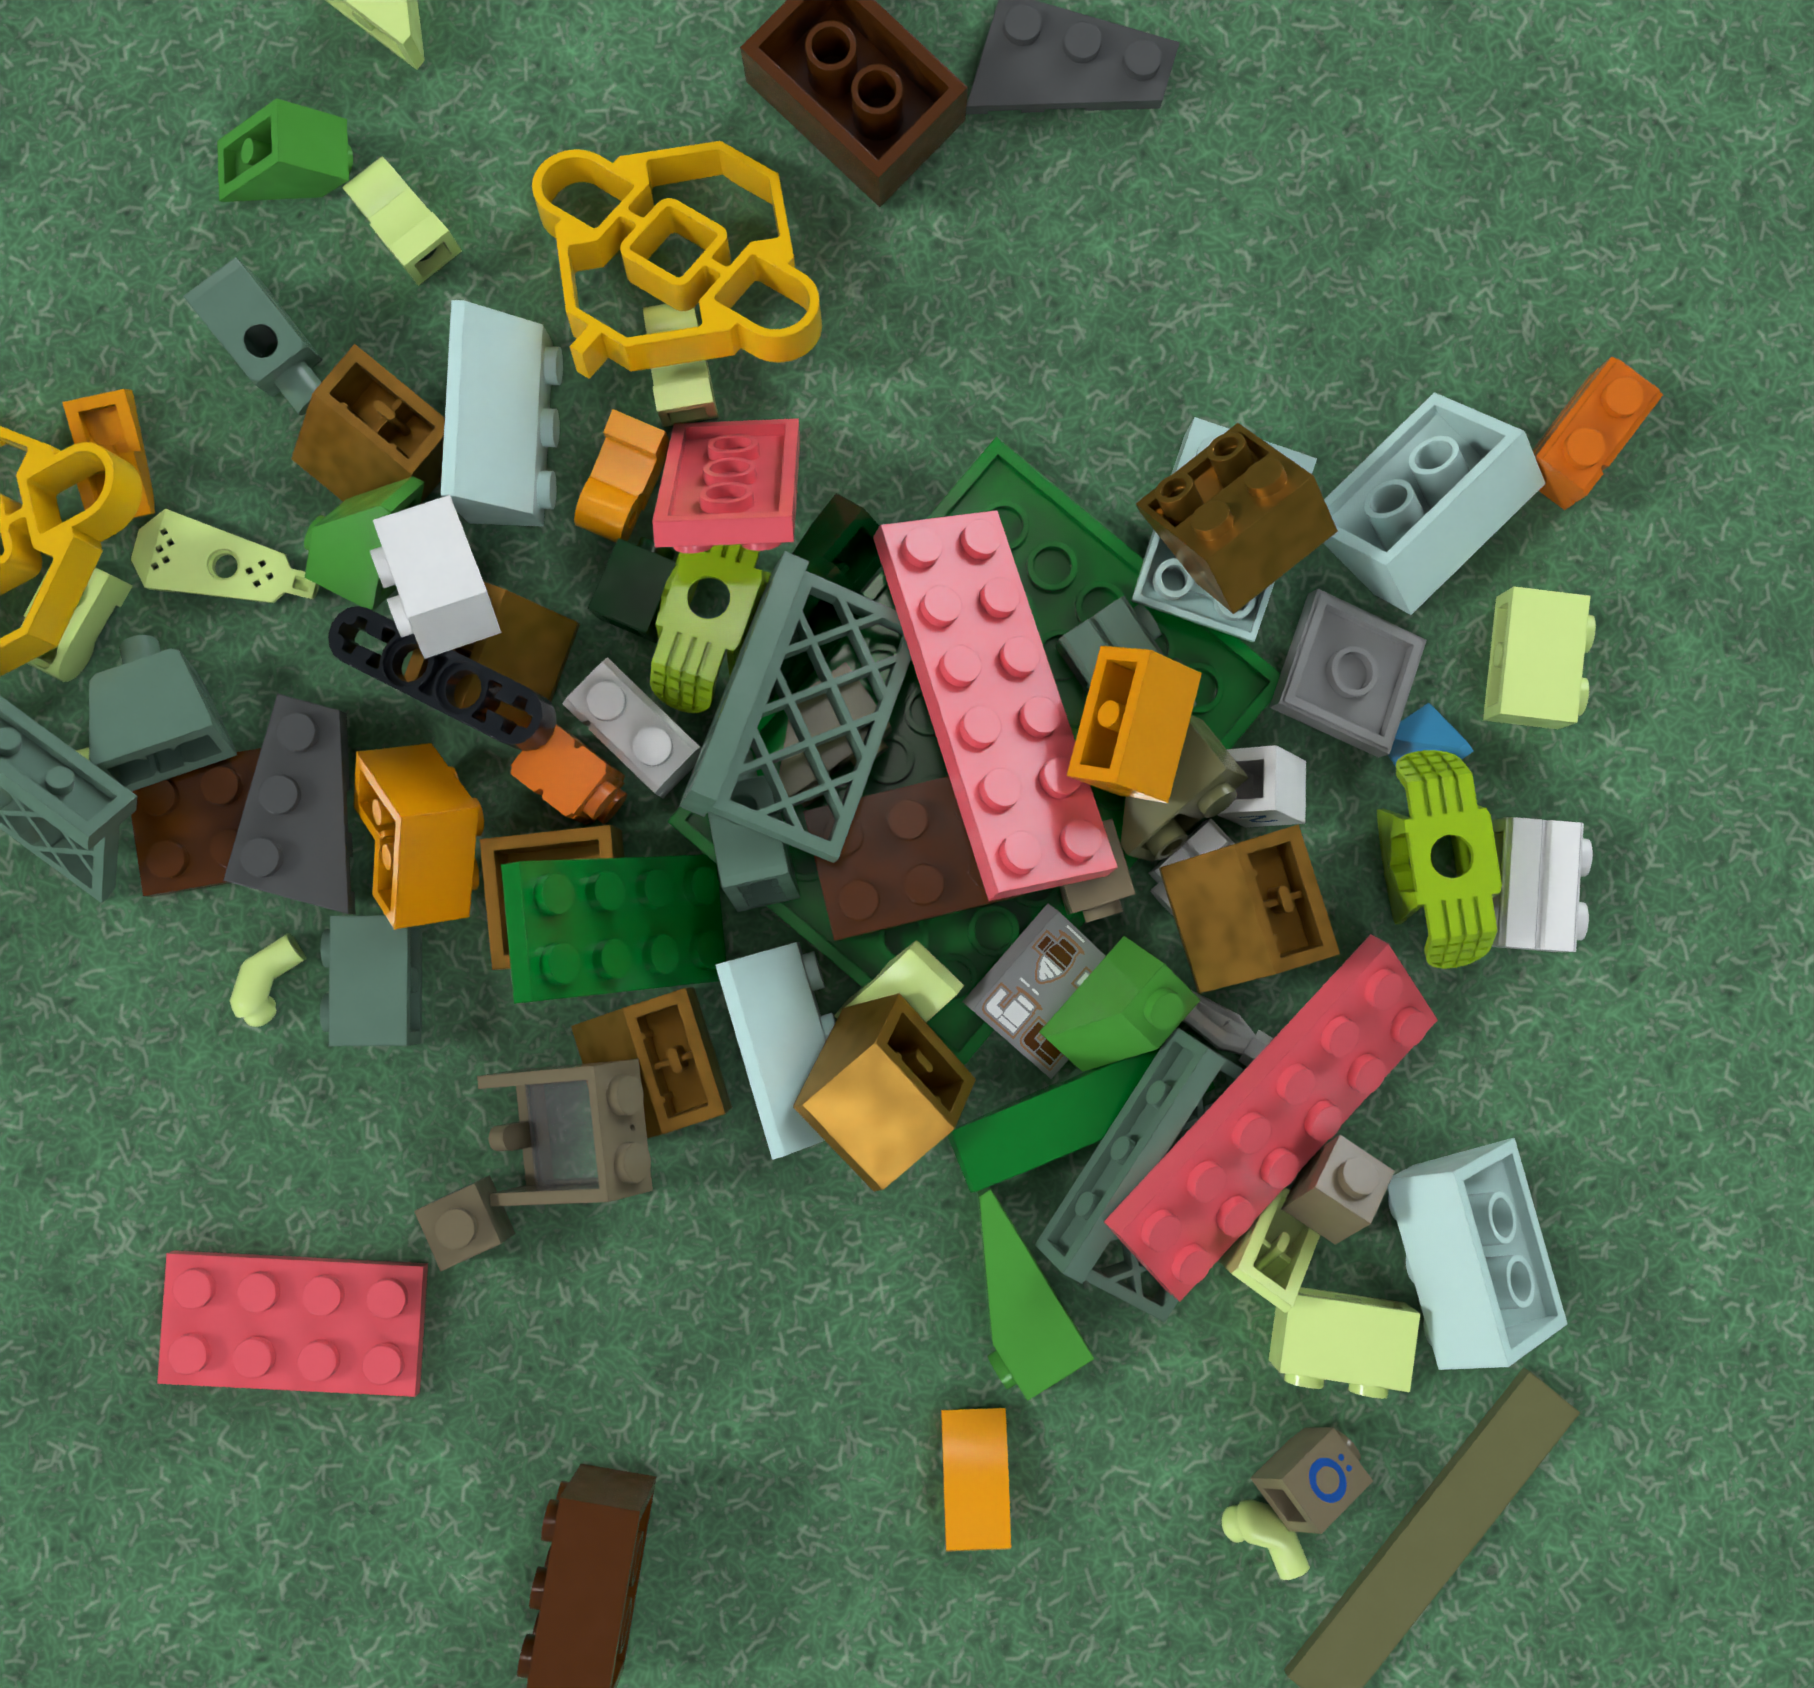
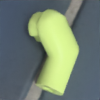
(255, 978)
(1262, 1527)

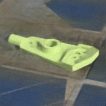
(195, 557)

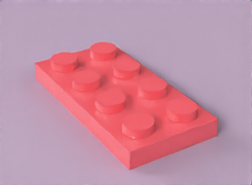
(729, 485)
(292, 1323)

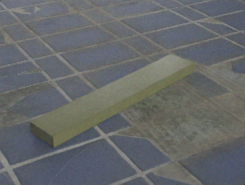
(1434, 1537)

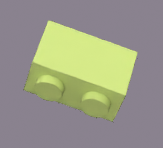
(1539, 658)
(1346, 1341)

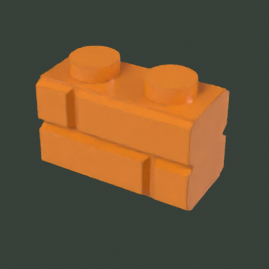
(1593, 430)
(572, 778)

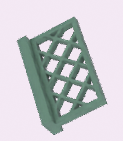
(746, 703)
(60, 803)
(1140, 1136)

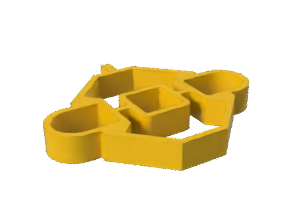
(712, 280)
(72, 544)

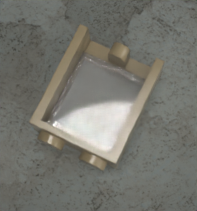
(577, 1133)

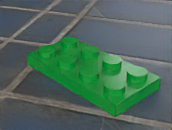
(611, 925)

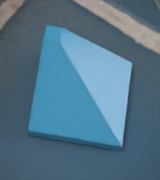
(1427, 731)

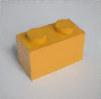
(1134, 723)

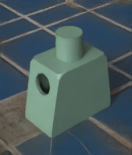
(246, 322)
(153, 717)
(751, 864)

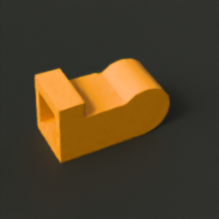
(621, 477)

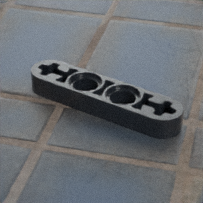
(440, 679)

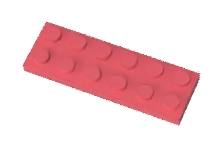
(993, 703)
(1273, 1118)

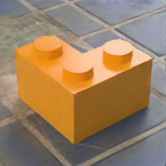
(421, 833)

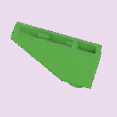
(1026, 1319)

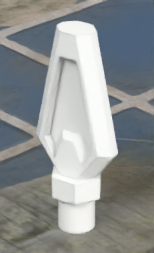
(1226, 1030)

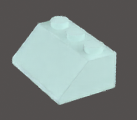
(499, 417)
(1430, 499)
(778, 1035)
(1476, 1257)

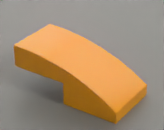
(113, 424)
(976, 1479)

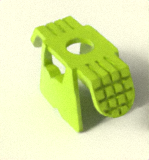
(692, 646)
(1458, 908)

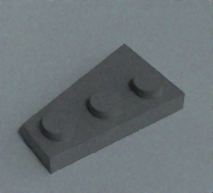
(1067, 60)
(296, 810)

